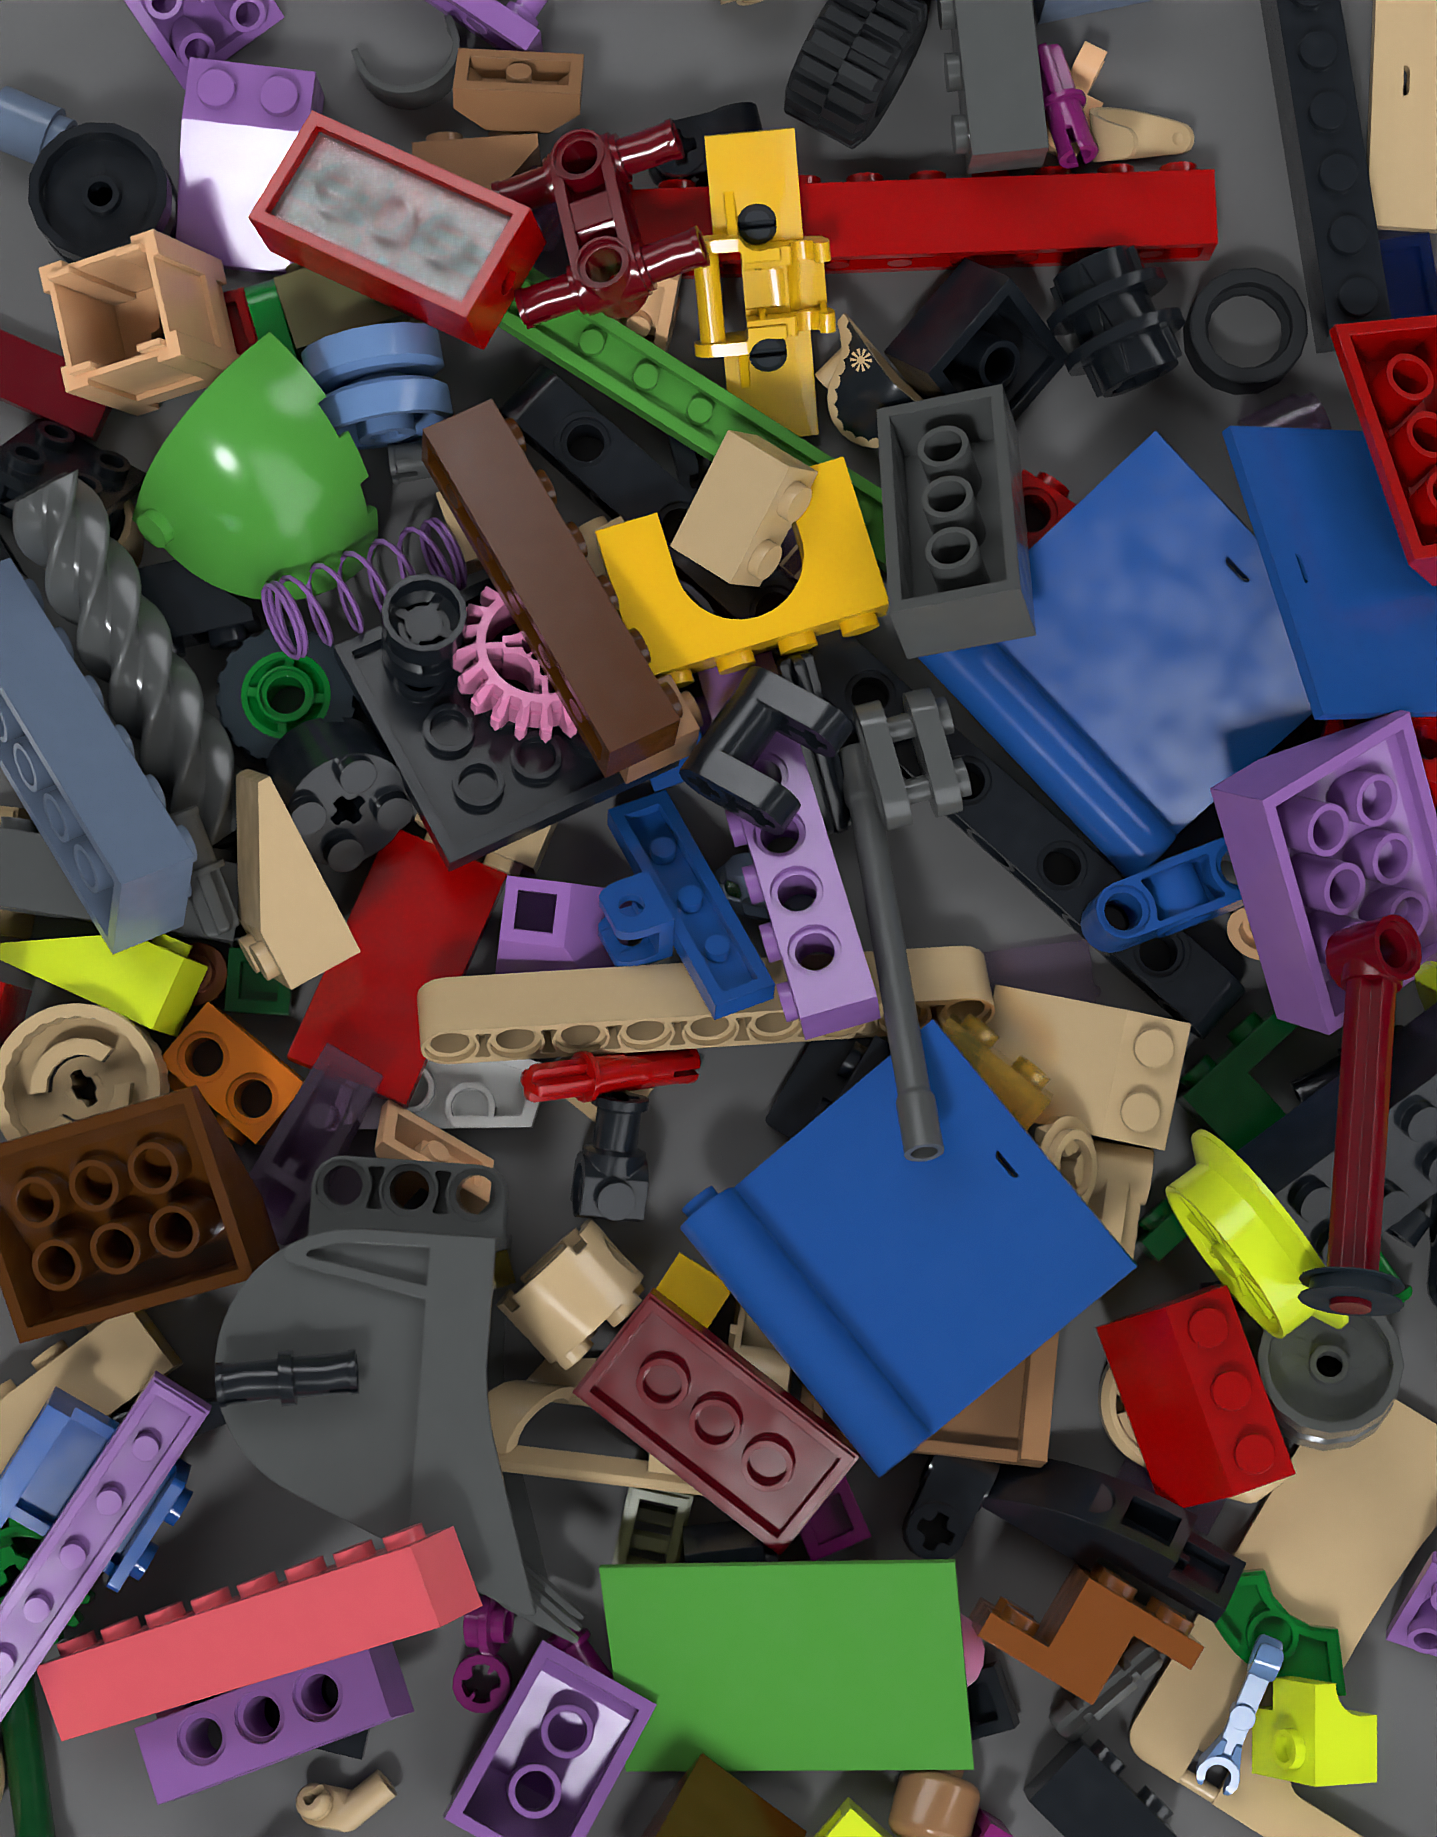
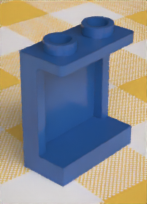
(54, 1462)

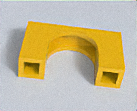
(835, 590)

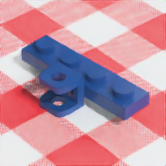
(678, 906)

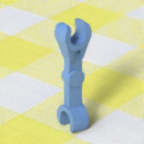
(1227, 1748)

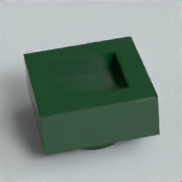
(251, 992)

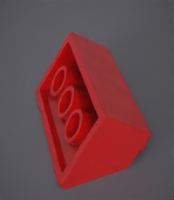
(1394, 393)

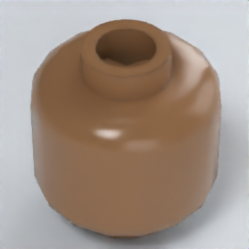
(934, 1804)

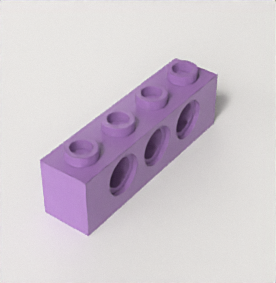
(186, 1763)

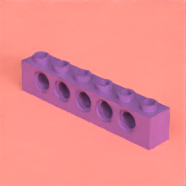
(844, 990)

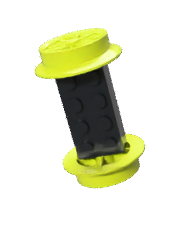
(1268, 1206)

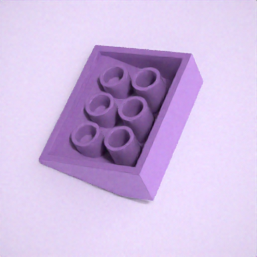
(1327, 844)

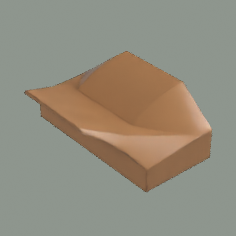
(518, 89)

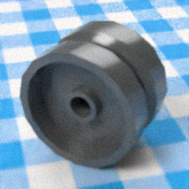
(1336, 1409)

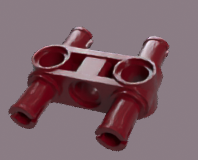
(602, 224)

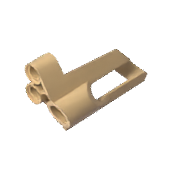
(518, 1400)

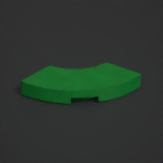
(1307, 1649)

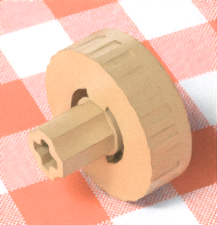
(63, 1031)

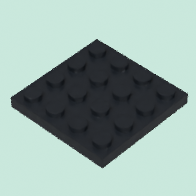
(464, 778)

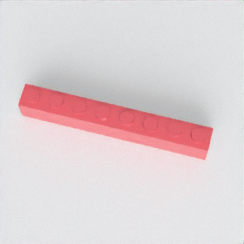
(260, 1633)

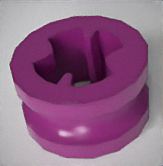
(498, 1692)

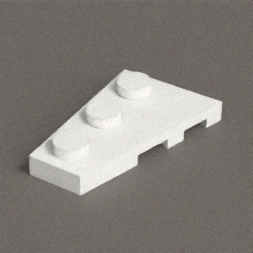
(468, 1096)

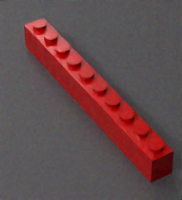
(983, 217)

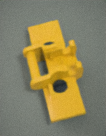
(783, 276)

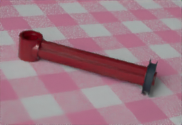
(1370, 966)

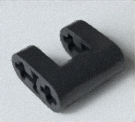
(740, 732)

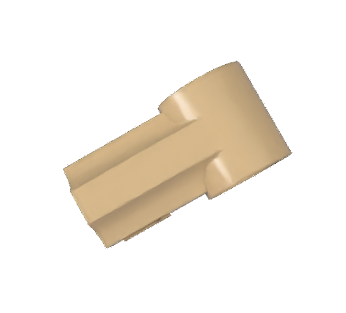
(1121, 1188)

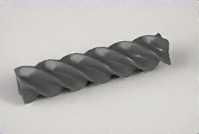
(129, 646)

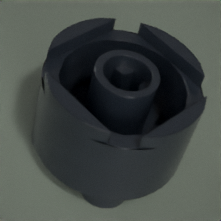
(339, 790)

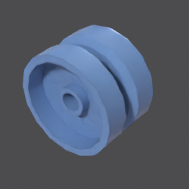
(380, 381)

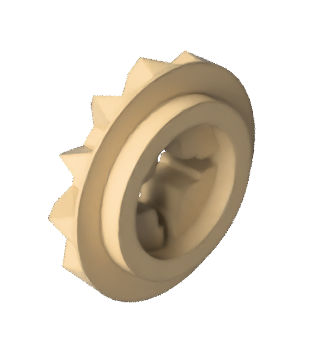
(1071, 1150)

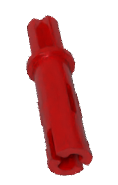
(590, 1075)

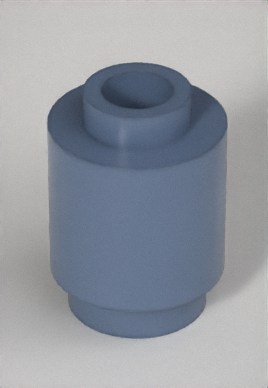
(29, 123)

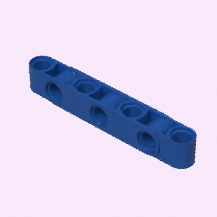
(1164, 899)

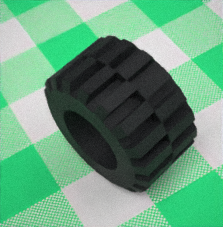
(854, 65)

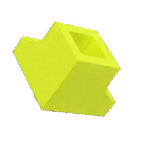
(1313, 1737)

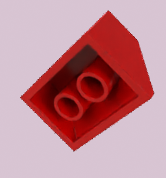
(1195, 1398)

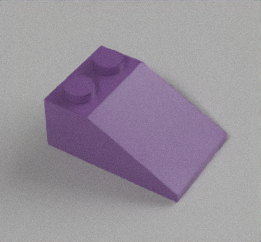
(232, 141)
(550, 1752)

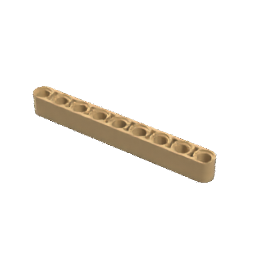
(656, 1009)

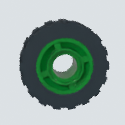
(260, 672)

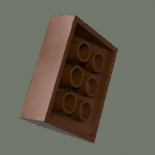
(125, 1215)

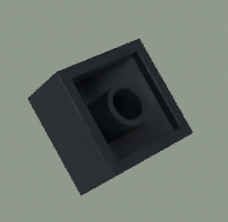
(975, 337)

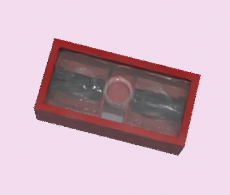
(398, 229)

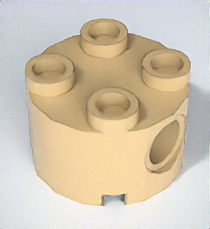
(573, 1293)

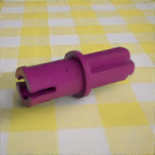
(1064, 107)

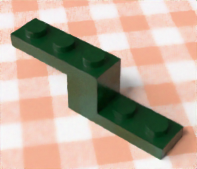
(1225, 1103)

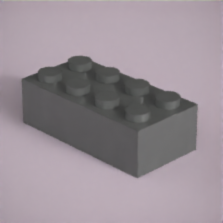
(954, 522)

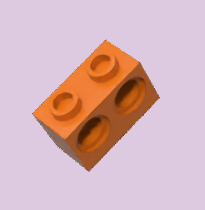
(243, 1063)

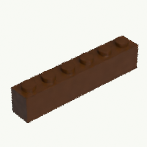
(551, 588)

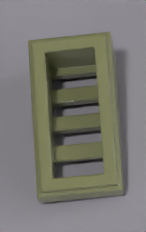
(652, 1514)

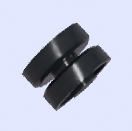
(99, 190)

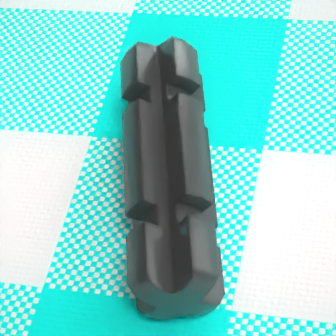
(1073, 1717)

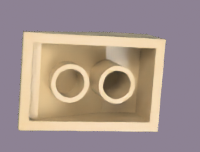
(281, 895)
(1103, 1061)

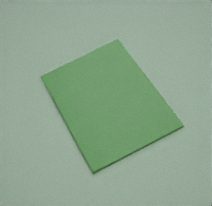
(793, 1664)

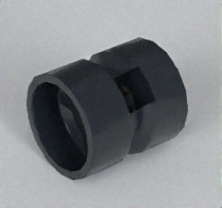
(422, 629)

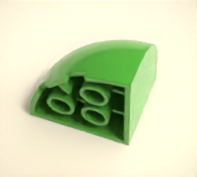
(259, 482)

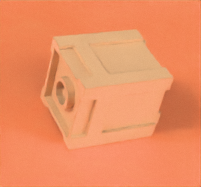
(115, 316)

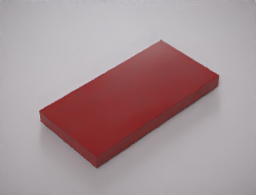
(411, 928)

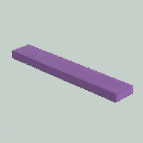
(93, 1527)

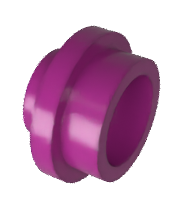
(488, 1626)

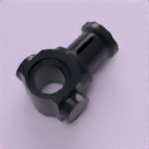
(611, 1170)

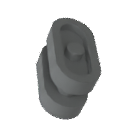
(942, 779)

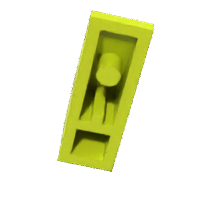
(144, 983)

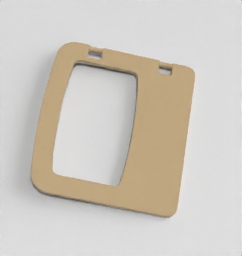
(1331, 1555)

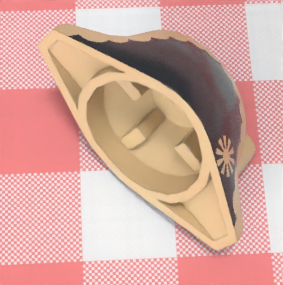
(859, 384)

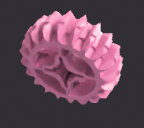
(513, 659)

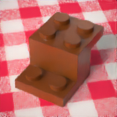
(1085, 1630)

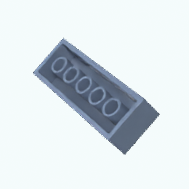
(83, 780)

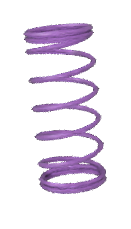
(429, 549)

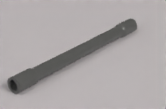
(915, 1100)

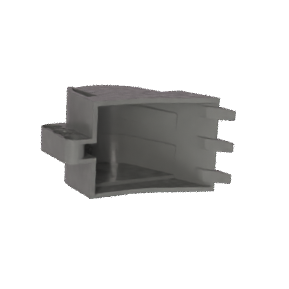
(428, 1349)

